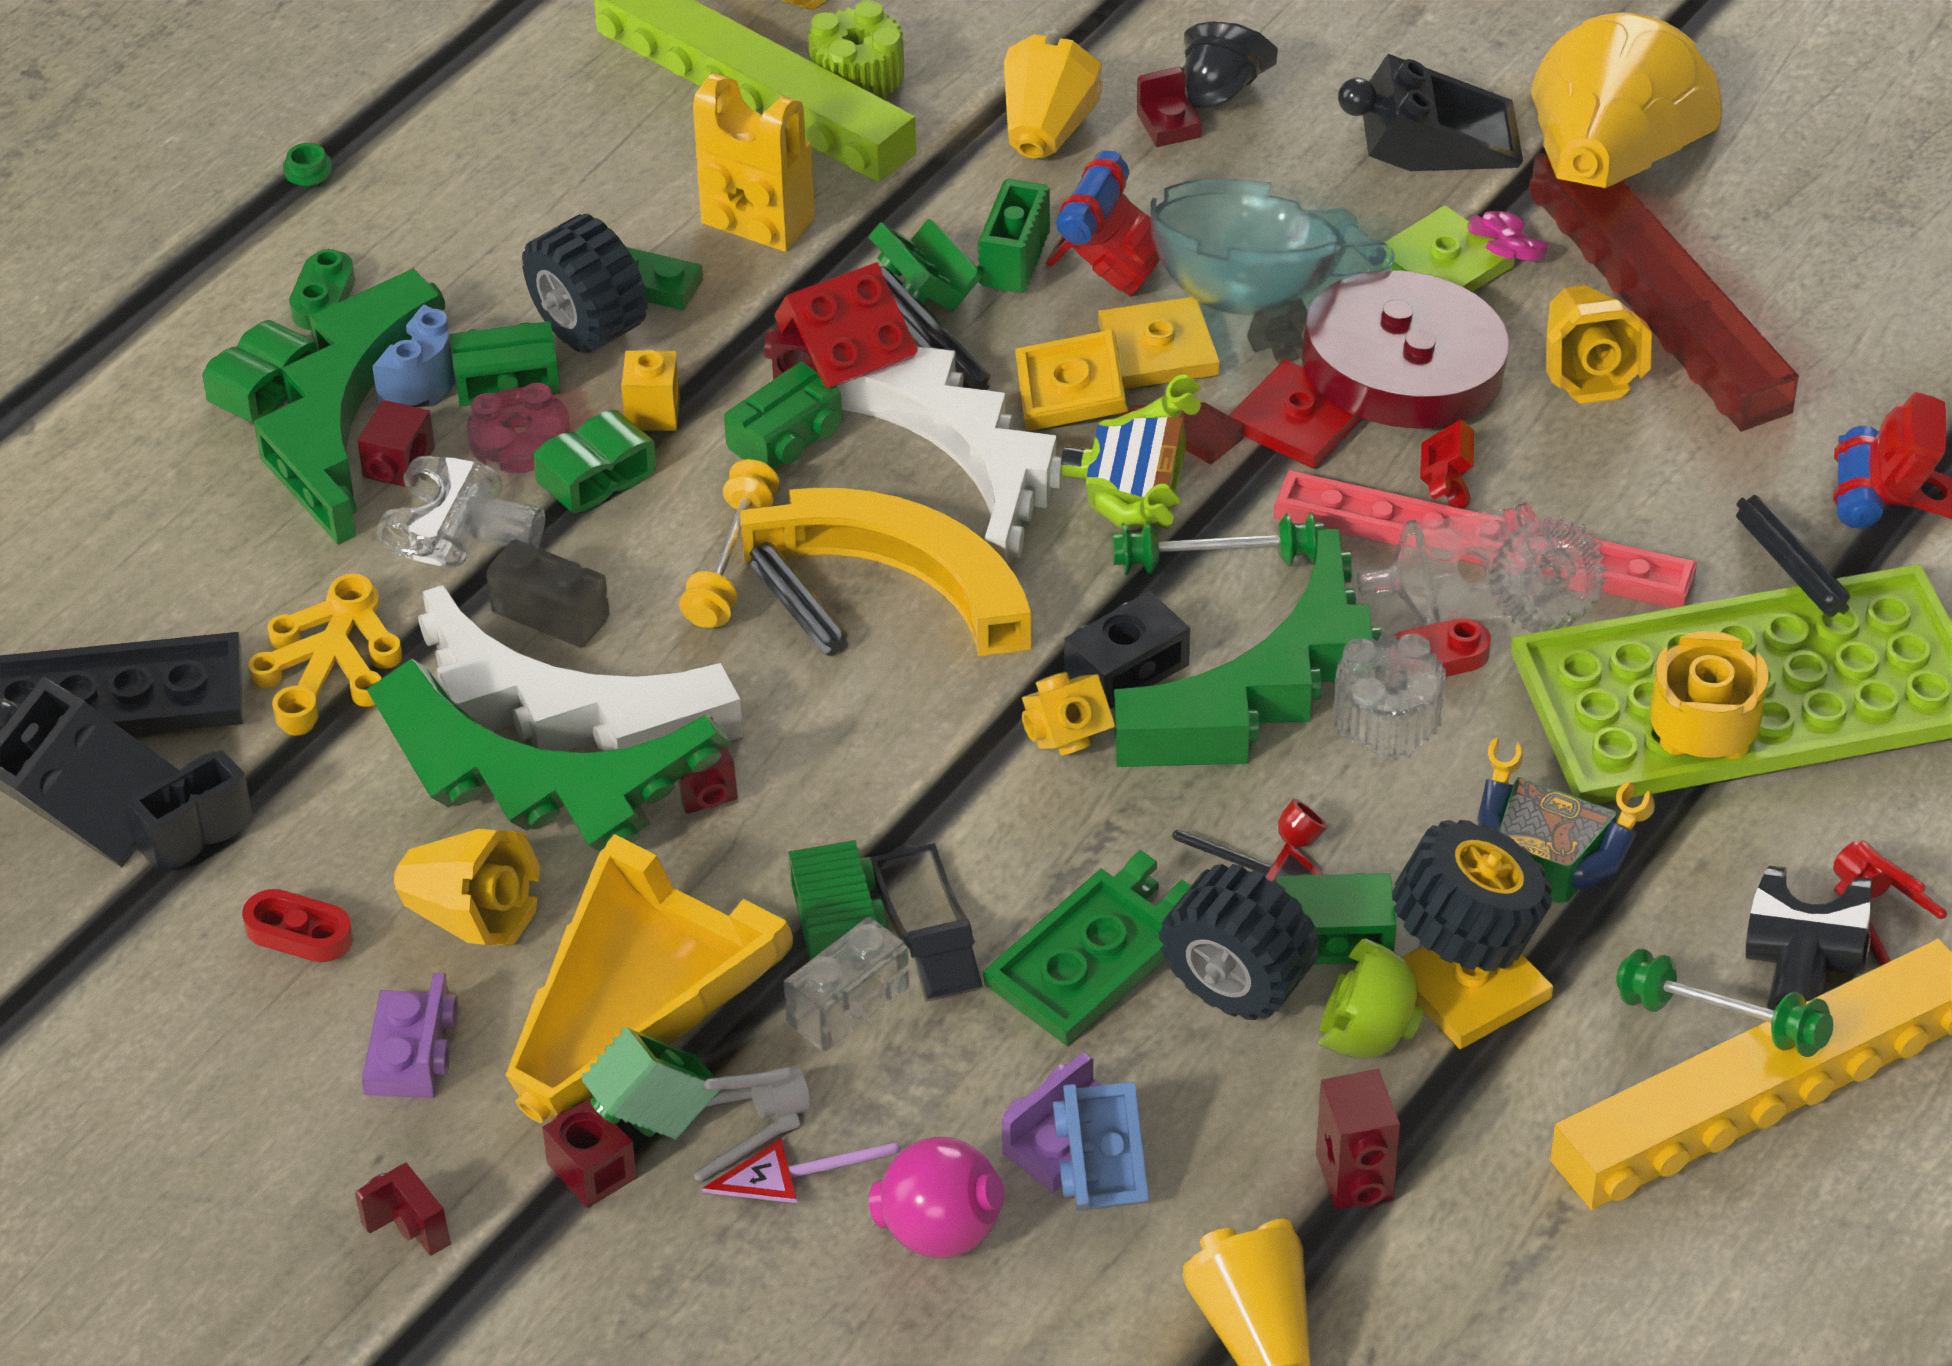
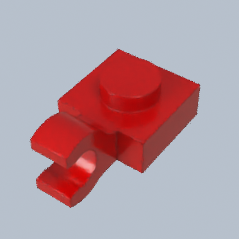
(1445, 461)

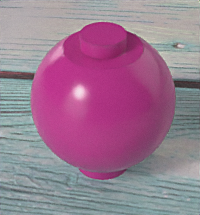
(938, 1197)

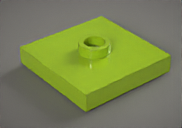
(1446, 249)

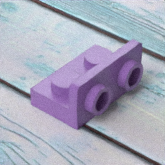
(410, 1041)
(1030, 1128)

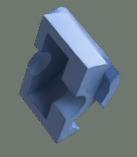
(420, 366)

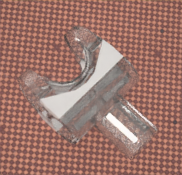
(457, 513)

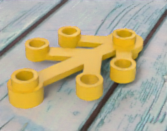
(348, 602)

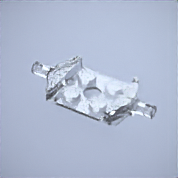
(1427, 565)

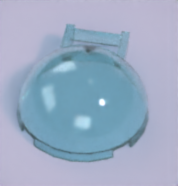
(1255, 250)

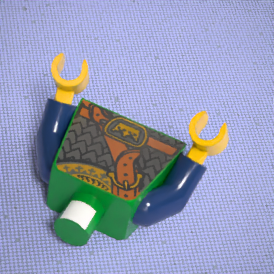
(1567, 835)

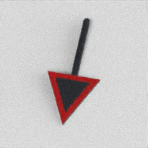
(1288, 862)

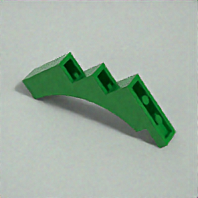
(324, 390)

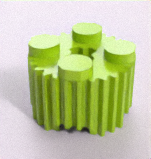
(859, 47)

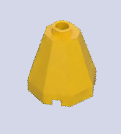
(1048, 93)
(1595, 345)
(472, 884)

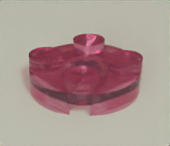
(497, 414)

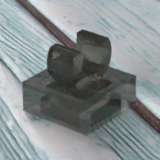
(1279, 329)

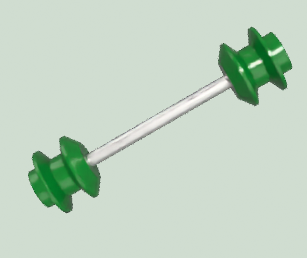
(1145, 548)
(1792, 1021)

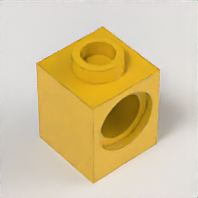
(651, 389)

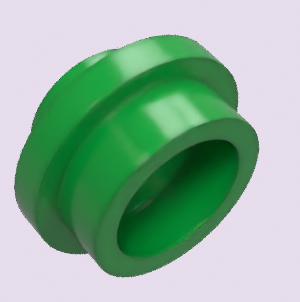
(307, 165)

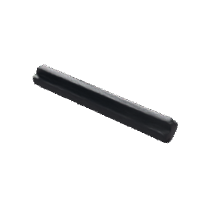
(932, 334)
(1793, 556)

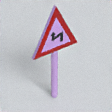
(769, 1177)

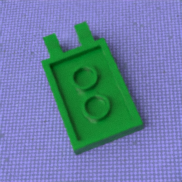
(1086, 950)

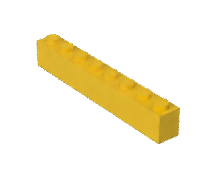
(1751, 1082)

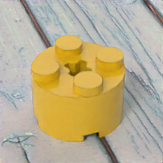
(1708, 696)

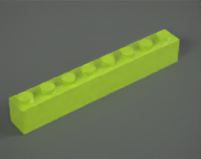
(698, 41)

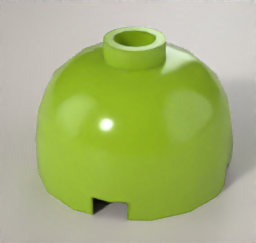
(1371, 1004)

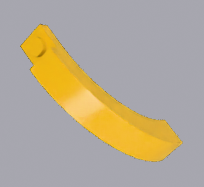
(907, 538)

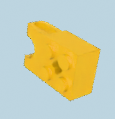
(752, 165)

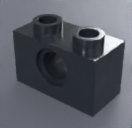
(1129, 646)

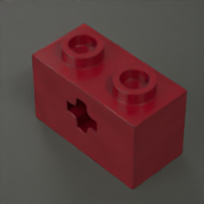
(1357, 1139)

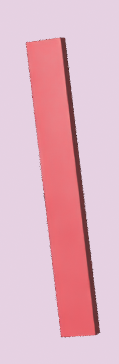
(1382, 514)

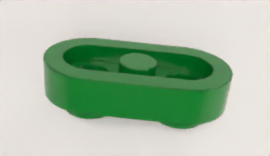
(323, 281)

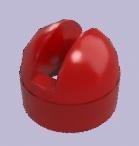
(1300, 824)

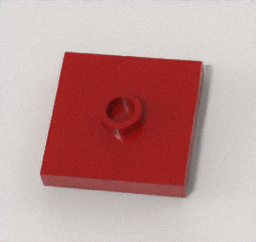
(1293, 416)

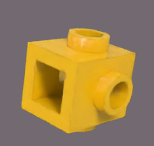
(1066, 712)

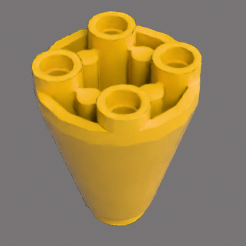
(1254, 1293)

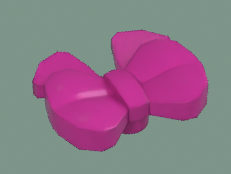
(1511, 239)

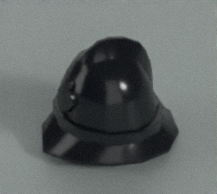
(1223, 60)

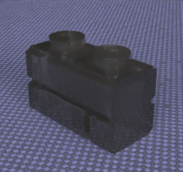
(548, 593)

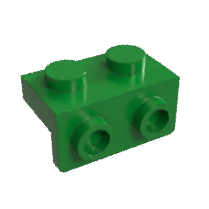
(929, 262)

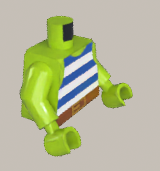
(1137, 460)

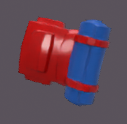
(1107, 226)
(1893, 463)

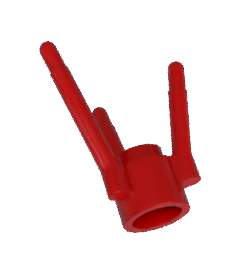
(1864, 861)

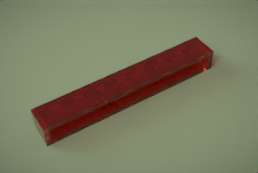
(1672, 296)

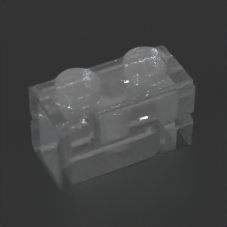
(846, 983)

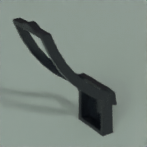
(940, 951)

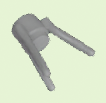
(774, 1094)

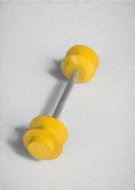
(708, 593)

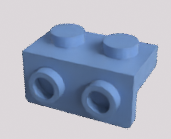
(1103, 1145)

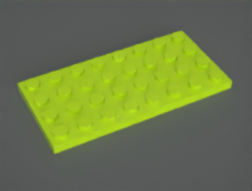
(1831, 691)

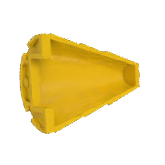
(1622, 97)
(635, 962)

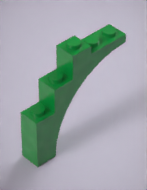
(1220, 710)
(532, 784)

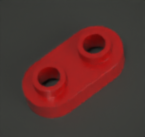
(1459, 643)
(304, 925)

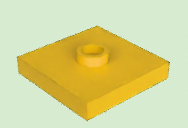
(1161, 341)
(1070, 380)
(1476, 1001)

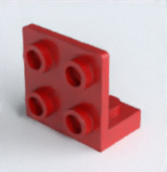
(848, 325)

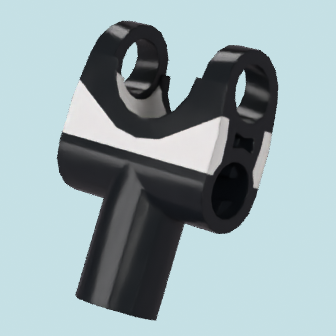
(1807, 937)

